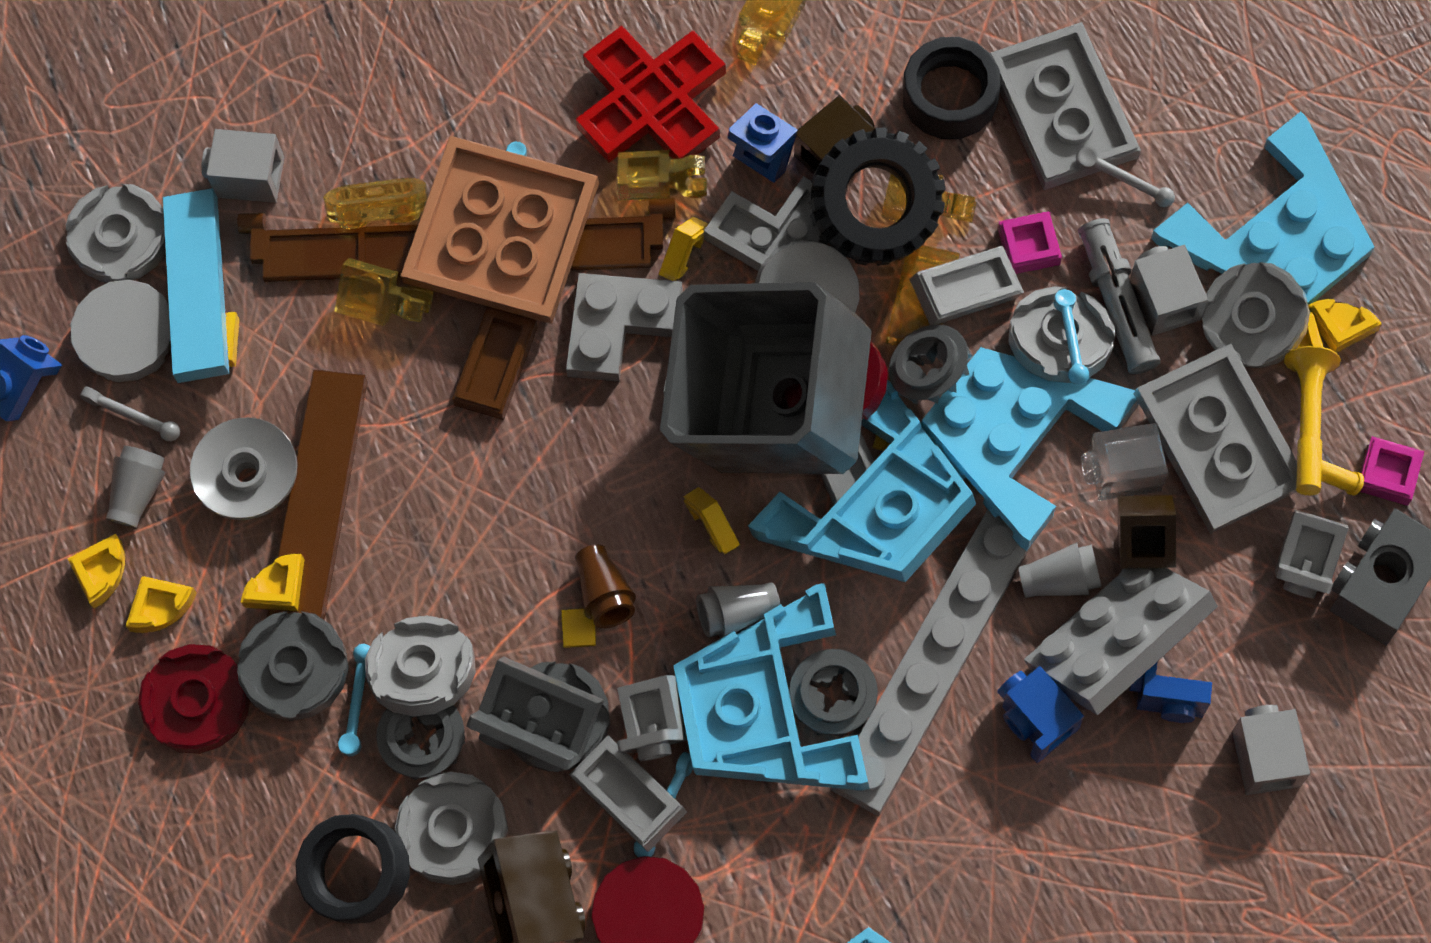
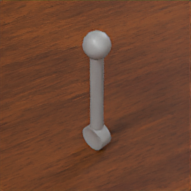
(1088, 157)
(168, 430)

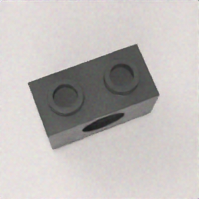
(1381, 606)

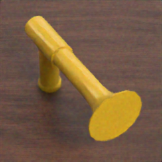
(1312, 365)

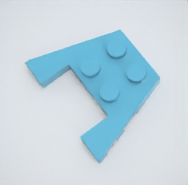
(1304, 231)
(1001, 420)
(889, 514)
(742, 709)

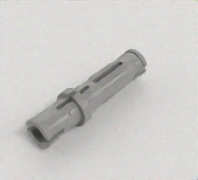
(1100, 242)

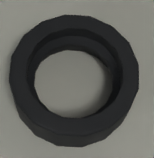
(949, 53)
(314, 854)

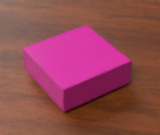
(1030, 242)
(1391, 470)

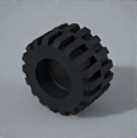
(908, 165)

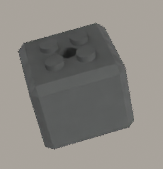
(737, 356)

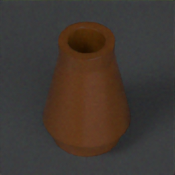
(604, 590)

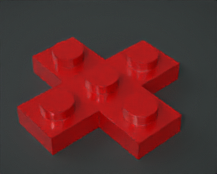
(651, 95)

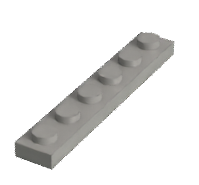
(935, 660)

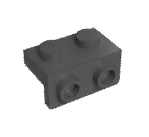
(535, 716)

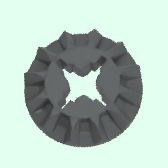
(923, 348)
(821, 670)
(410, 760)

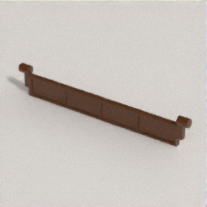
(322, 251)

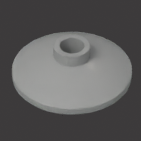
(229, 451)

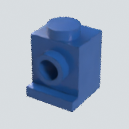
(1039, 711)

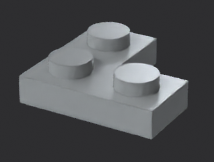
(754, 233)
(609, 309)

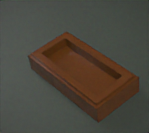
(495, 363)

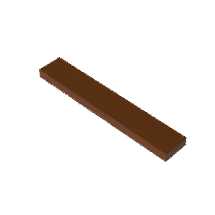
(322, 482)

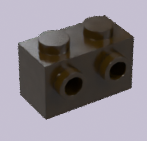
(531, 890)

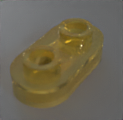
(392, 199)

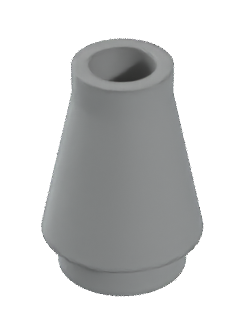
(133, 484)
(1062, 573)
(734, 607)

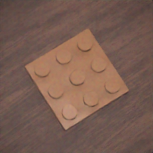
(500, 229)

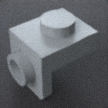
(1310, 554)
(651, 717)

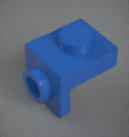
(763, 142)
(21, 368)
(1173, 697)

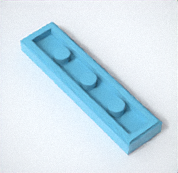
(195, 286)

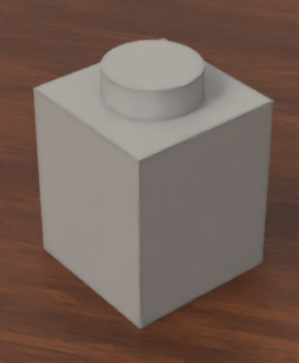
(244, 165)
(1168, 289)
(1270, 750)

